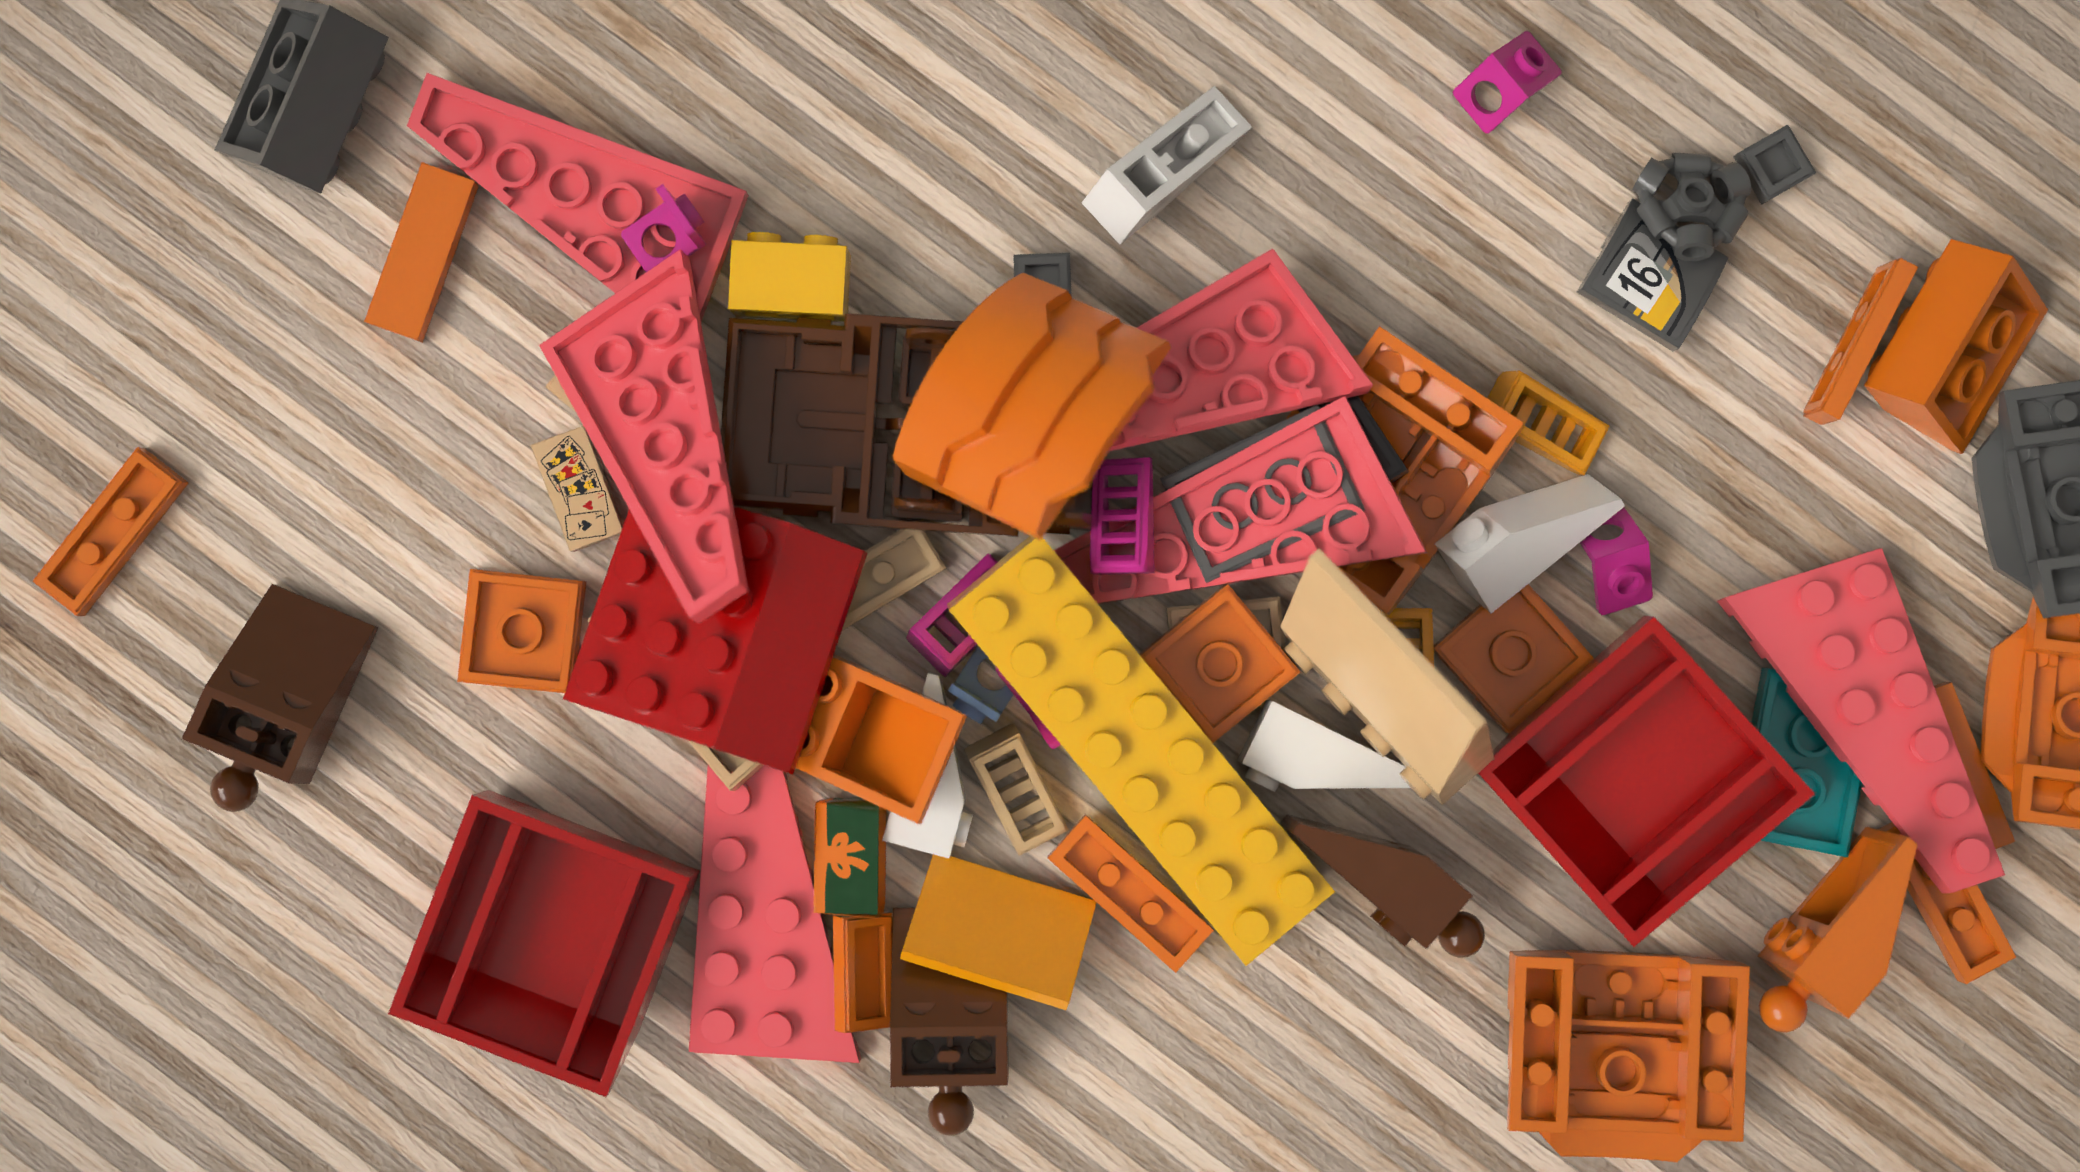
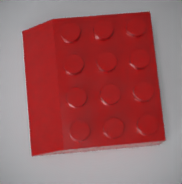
(743, 674)
(1643, 779)
(543, 942)

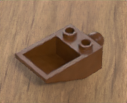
(291, 681)
(1406, 886)
(950, 1017)

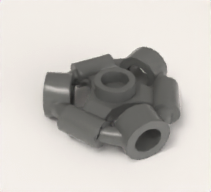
(1694, 202)

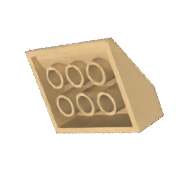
(1384, 682)

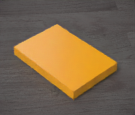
(999, 930)

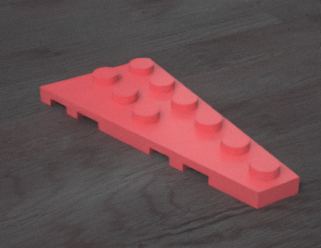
(575, 183)
(1241, 355)
(650, 409)
(1370, 536)
(1866, 690)
(759, 947)

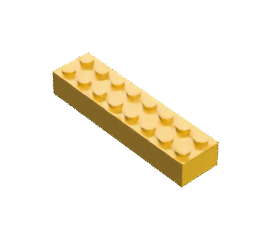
(1140, 748)

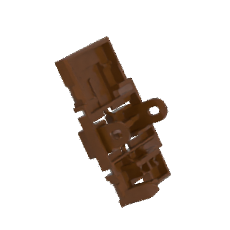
(807, 421)

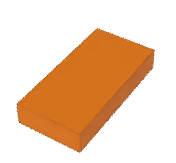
(862, 972)

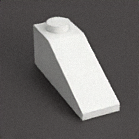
(1165, 164)
(1521, 537)
(1310, 756)
(945, 820)

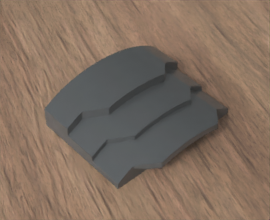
(2031, 493)

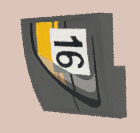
(1646, 282)

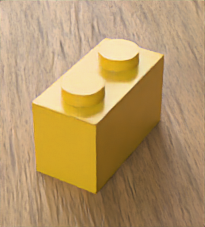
(789, 278)

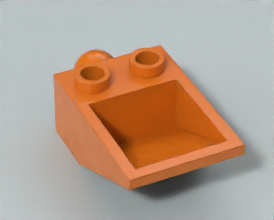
(879, 739)
(1841, 933)

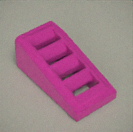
(1100, 559)
(927, 645)

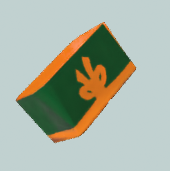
(849, 857)

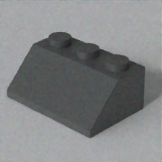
(303, 93)

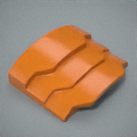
(1026, 402)
(1445, 439)
(2035, 719)
(1627, 1051)

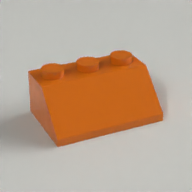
(1957, 343)

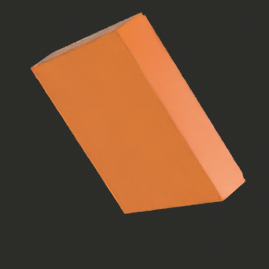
(521, 630)
(1512, 656)
(1220, 662)

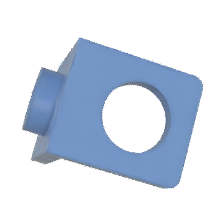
(974, 698)

